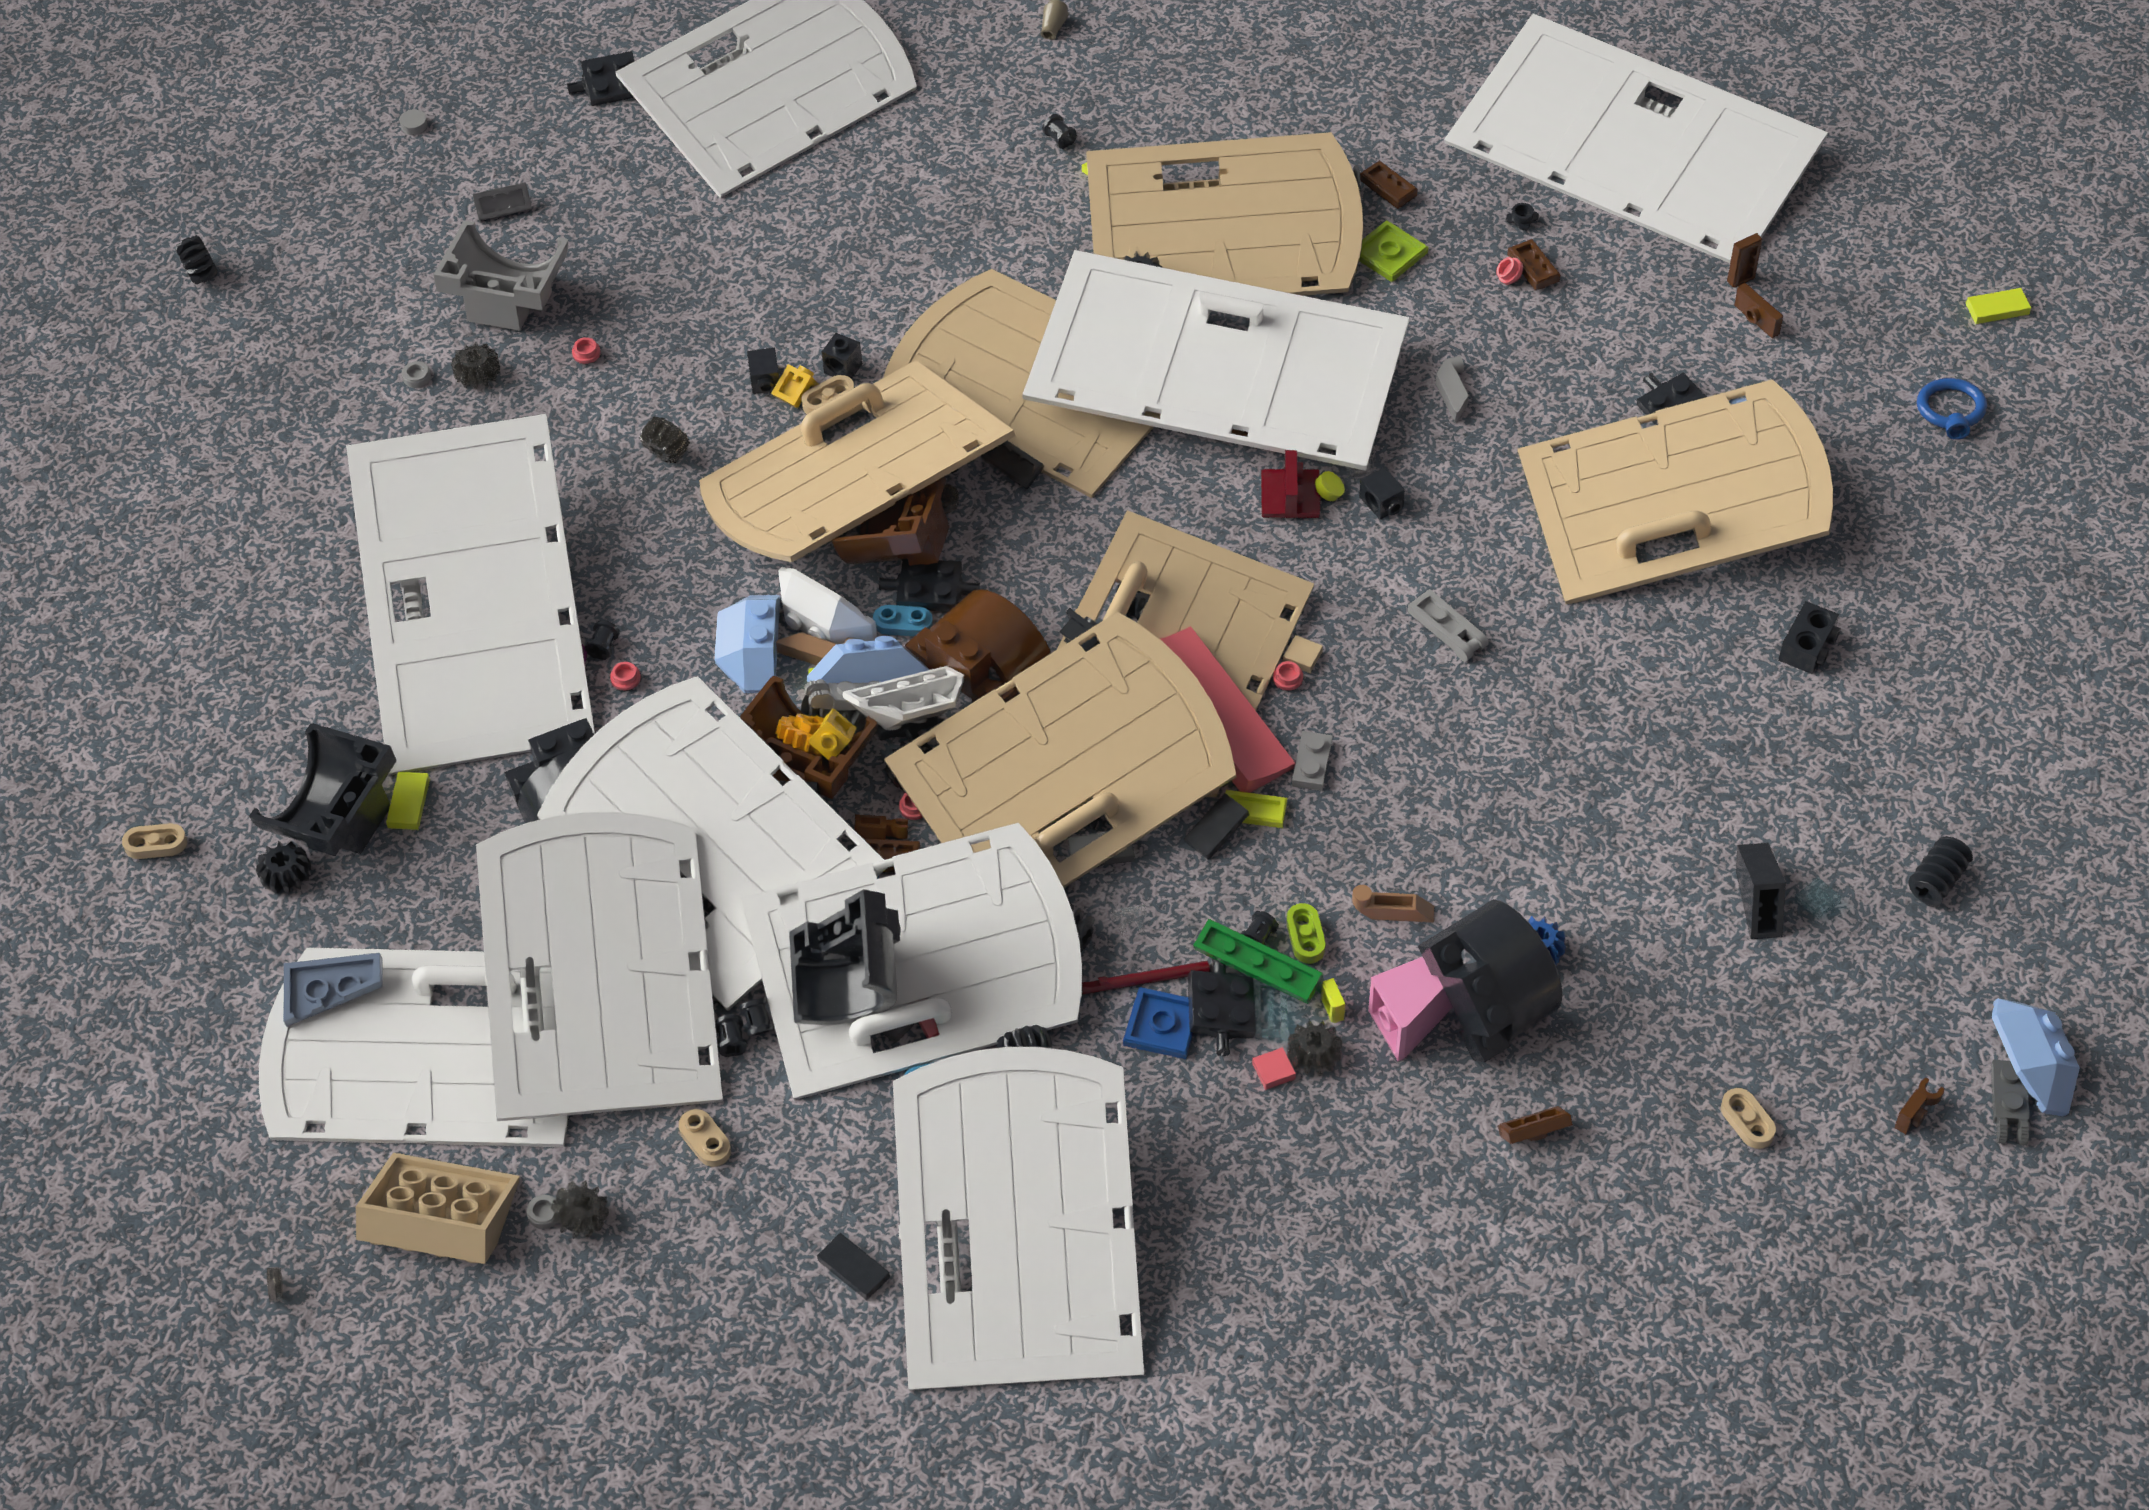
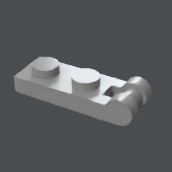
(1447, 625)

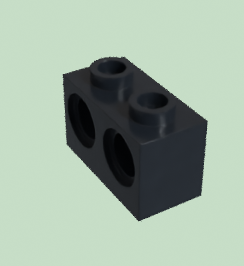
(1809, 637)

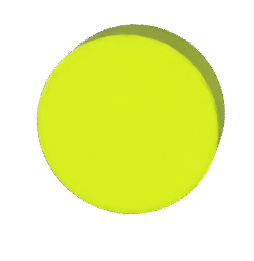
(1329, 486)

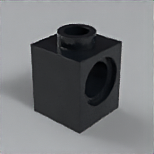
(841, 356)
(763, 370)
(1382, 493)

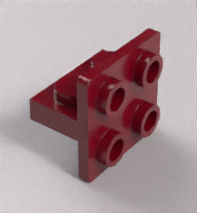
(1290, 490)

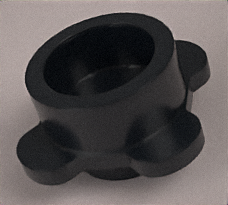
(1522, 215)

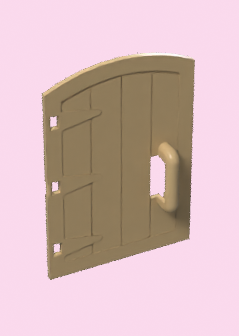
(1269, 220)
(985, 346)
(1733, 473)
(804, 487)
(1197, 584)
(1087, 725)

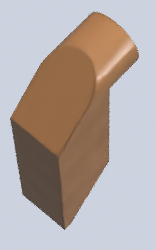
(805, 647)
(1392, 905)

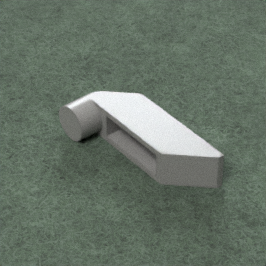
(1451, 386)

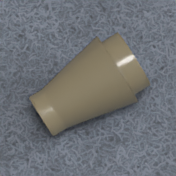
(1054, 16)

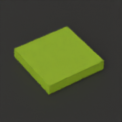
(1391, 251)

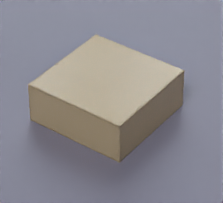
(1303, 653)

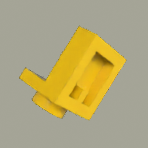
(793, 385)
(832, 735)

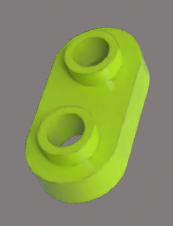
(1305, 935)

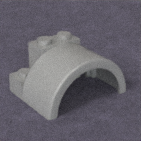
(492, 286)

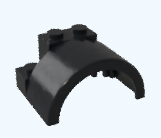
(550, 756)
(339, 795)
(861, 980)
(1508, 984)

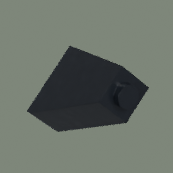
(1761, 890)

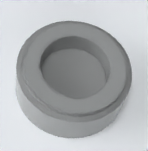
(413, 122)
(416, 374)
(540, 1212)

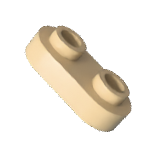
(826, 392)
(155, 841)
(1749, 1120)
(703, 1136)

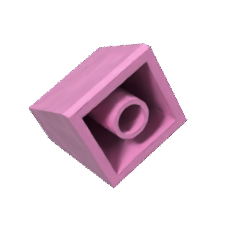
(1407, 1005)

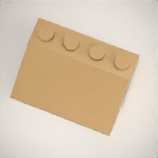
(436, 1208)

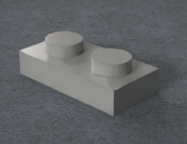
(1312, 760)

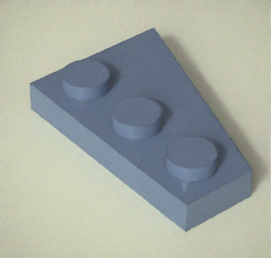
(328, 982)

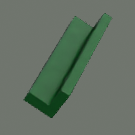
(1259, 961)

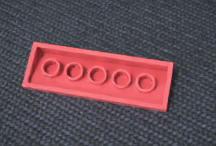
(1254, 748)

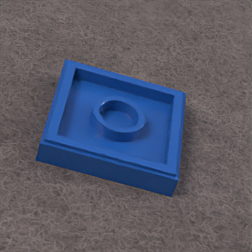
(1159, 1024)

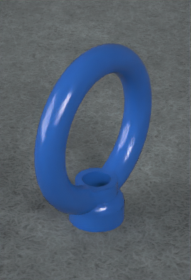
(1956, 424)

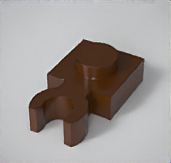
(878, 827)

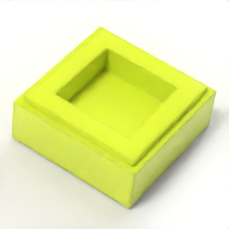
(1332, 1001)

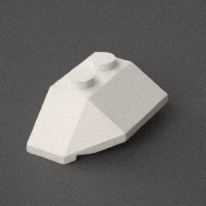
(821, 610)
(908, 697)

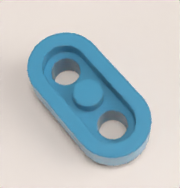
(902, 620)

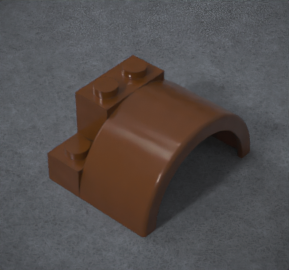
(907, 530)
(982, 634)
(763, 718)

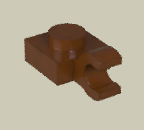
(1913, 1111)

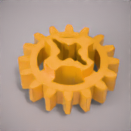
(798, 731)

